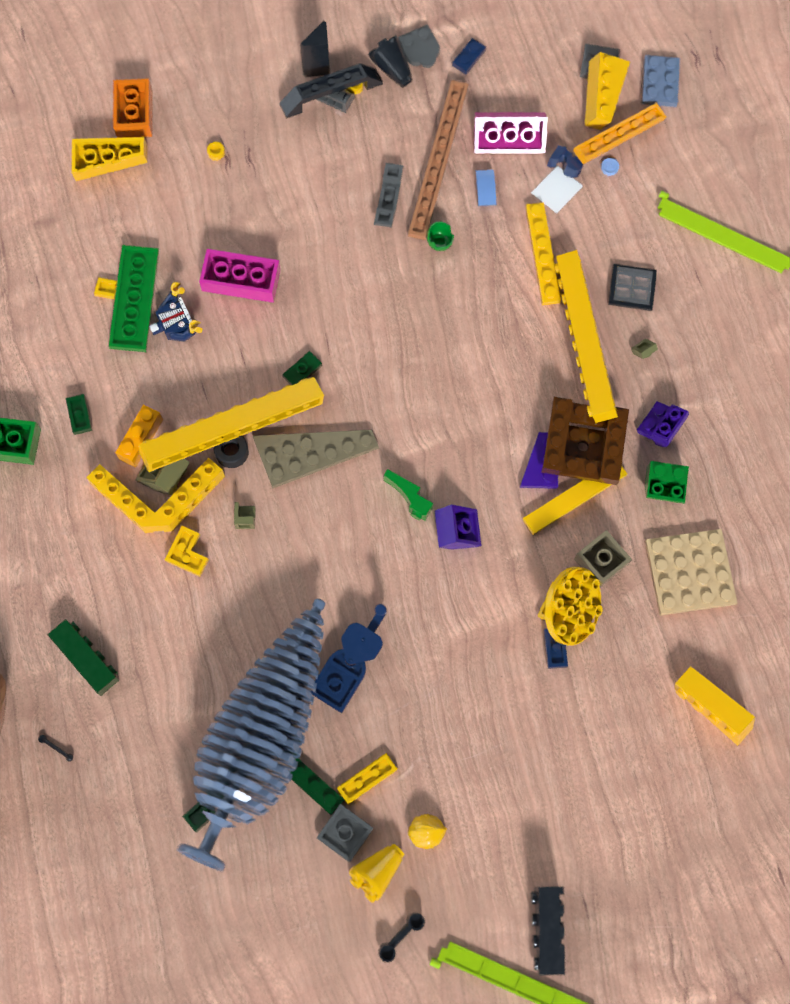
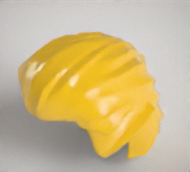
(426, 831)

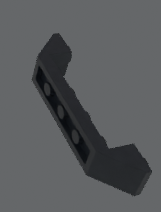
(328, 84)

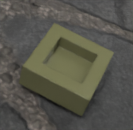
(644, 348)

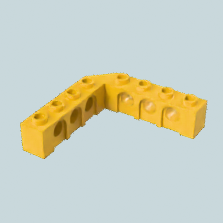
(172, 511)

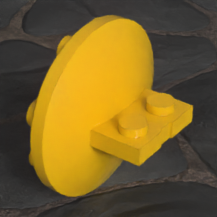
(572, 605)

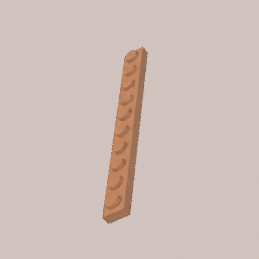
(438, 160)

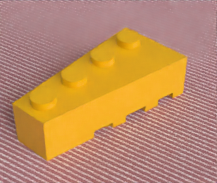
(604, 87)
(105, 155)
(715, 705)

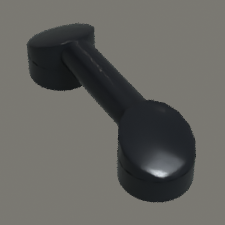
(413, 922)

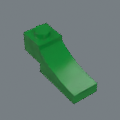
(418, 506)

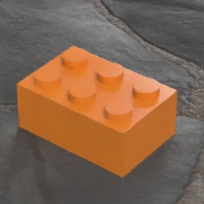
(132, 108)

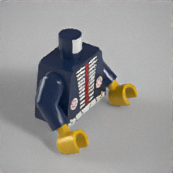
(175, 318)

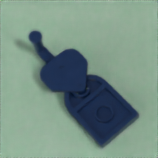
(340, 681)

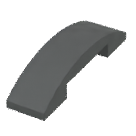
(389, 195)

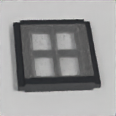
(632, 287)

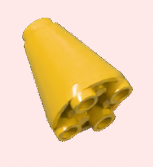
(376, 872)

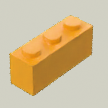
(142, 428)

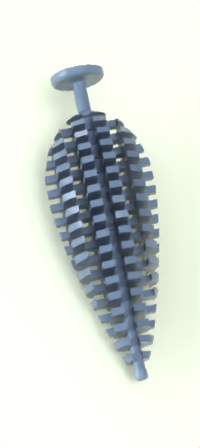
(258, 734)

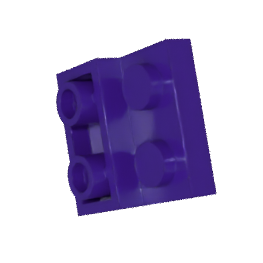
(662, 423)

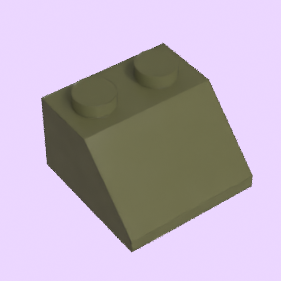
(165, 478)

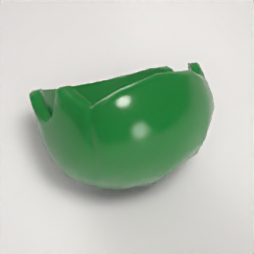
(440, 236)

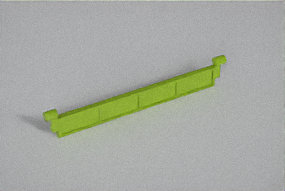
(722, 235)
(501, 976)

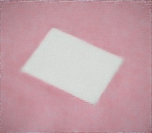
(556, 189)

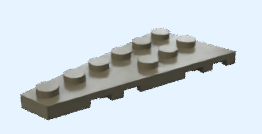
(301, 454)

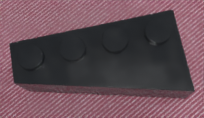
(549, 930)

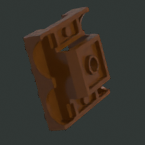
(605, 448)

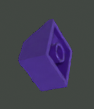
(457, 527)

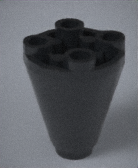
(392, 60)

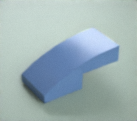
(486, 187)

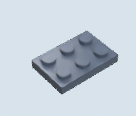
(660, 80)

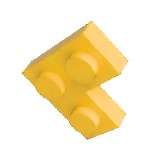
(182, 554)

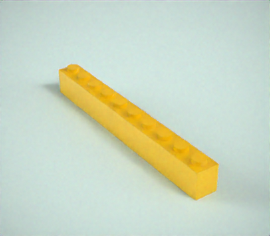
(586, 336)
(230, 424)

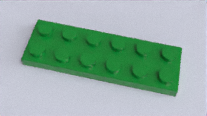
(134, 298)

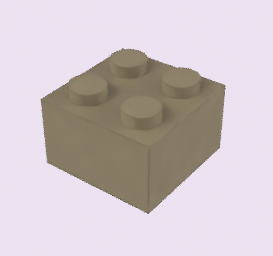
(603, 558)

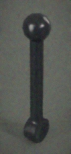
(43, 739)

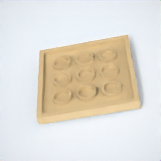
(690, 572)

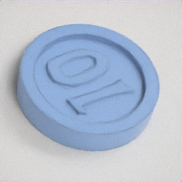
(610, 166)

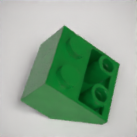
(666, 482)

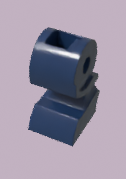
(572, 165)

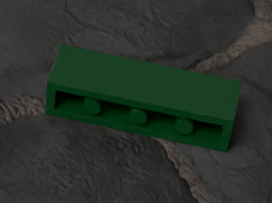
(83, 657)

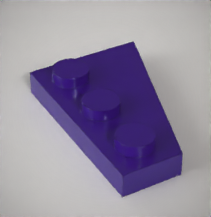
(533, 476)

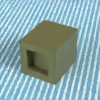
(244, 516)

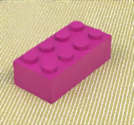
(240, 275)

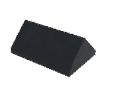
(316, 52)

